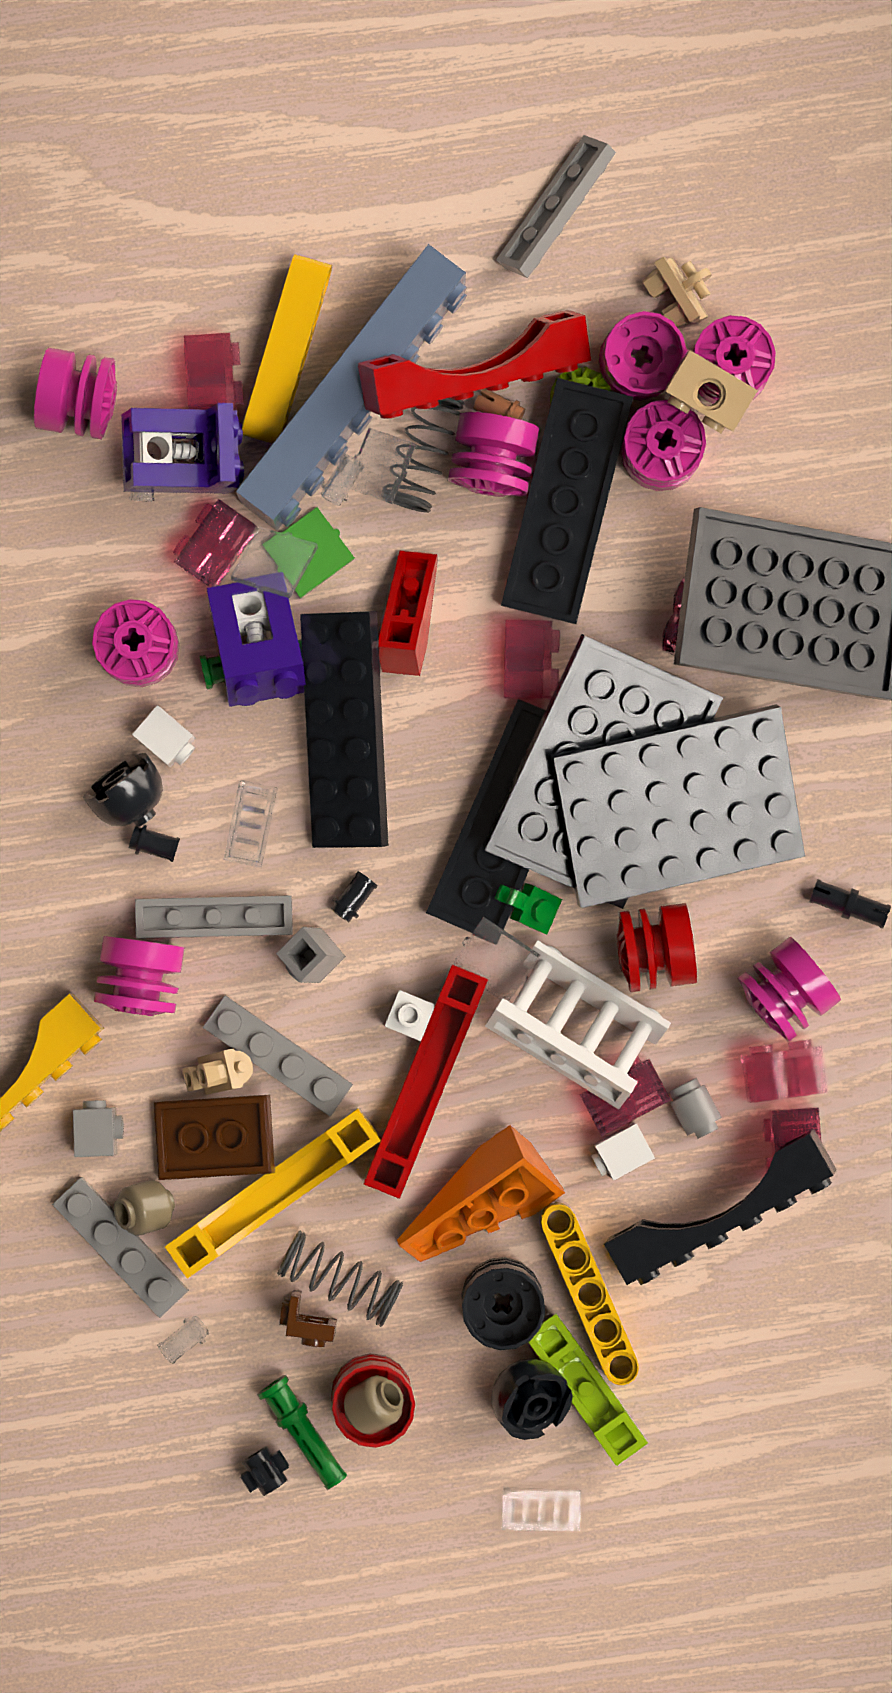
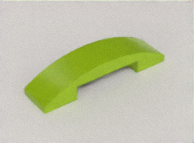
(590, 1392)

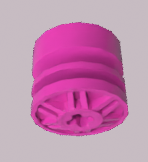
(748, 341)
(662, 347)
(75, 393)
(494, 446)
(659, 468)
(152, 659)
(139, 975)
(789, 989)

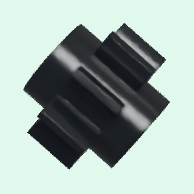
(264, 1471)

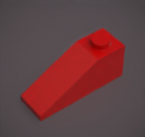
(408, 614)

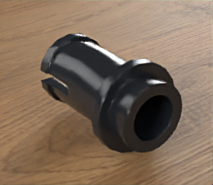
(153, 843)
(353, 897)

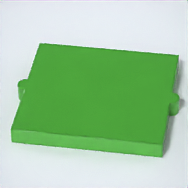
(331, 551)

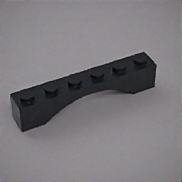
(652, 1244)

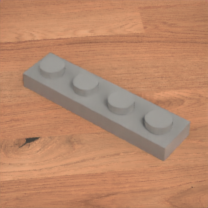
(556, 206)
(213, 917)
(278, 1055)
(119, 1248)

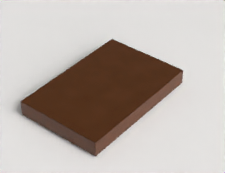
(214, 1137)

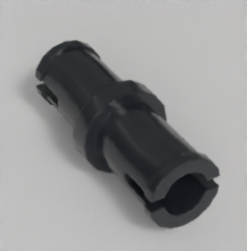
(850, 903)

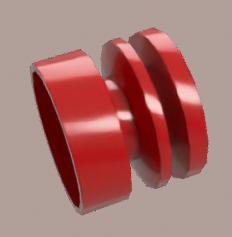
(657, 947)
(358, 1370)

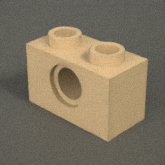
(733, 397)

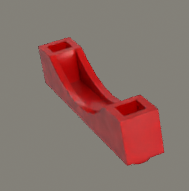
(546, 345)
(425, 1081)

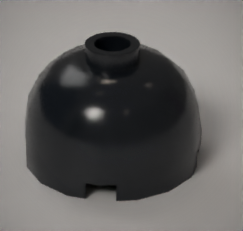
(127, 793)
(530, 1398)

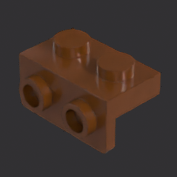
(311, 1329)

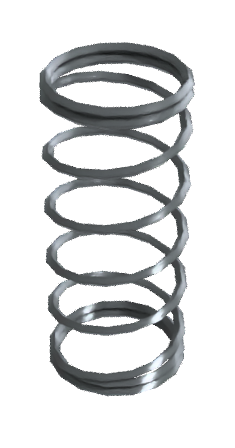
(410, 501)
(391, 1294)

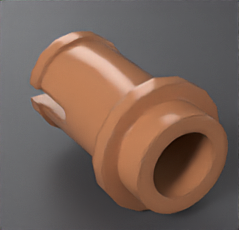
(496, 404)

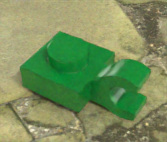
(531, 906)

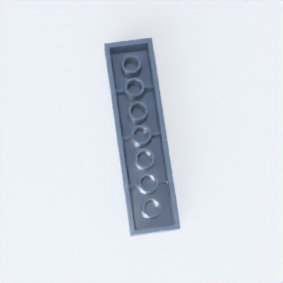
(337, 406)

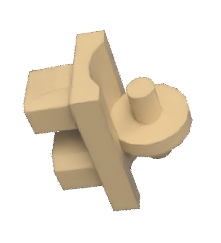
(669, 277)
(219, 1072)

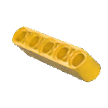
(286, 348)
(593, 1312)

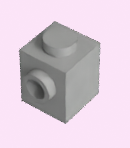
(310, 955)
(96, 1129)

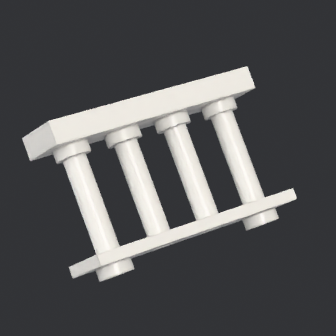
(561, 1053)

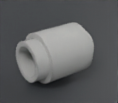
(695, 1108)

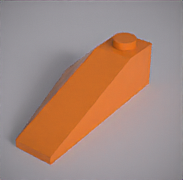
(491, 1186)

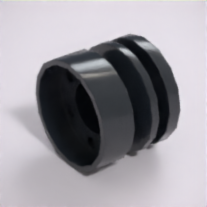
(501, 1326)

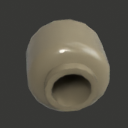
(144, 1207)
(373, 1404)

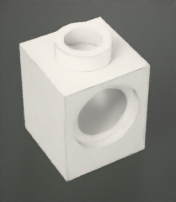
(165, 737)
(410, 1015)
(622, 1152)

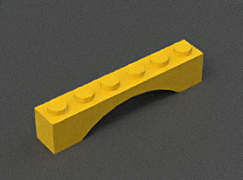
(60, 1037)
(272, 1193)

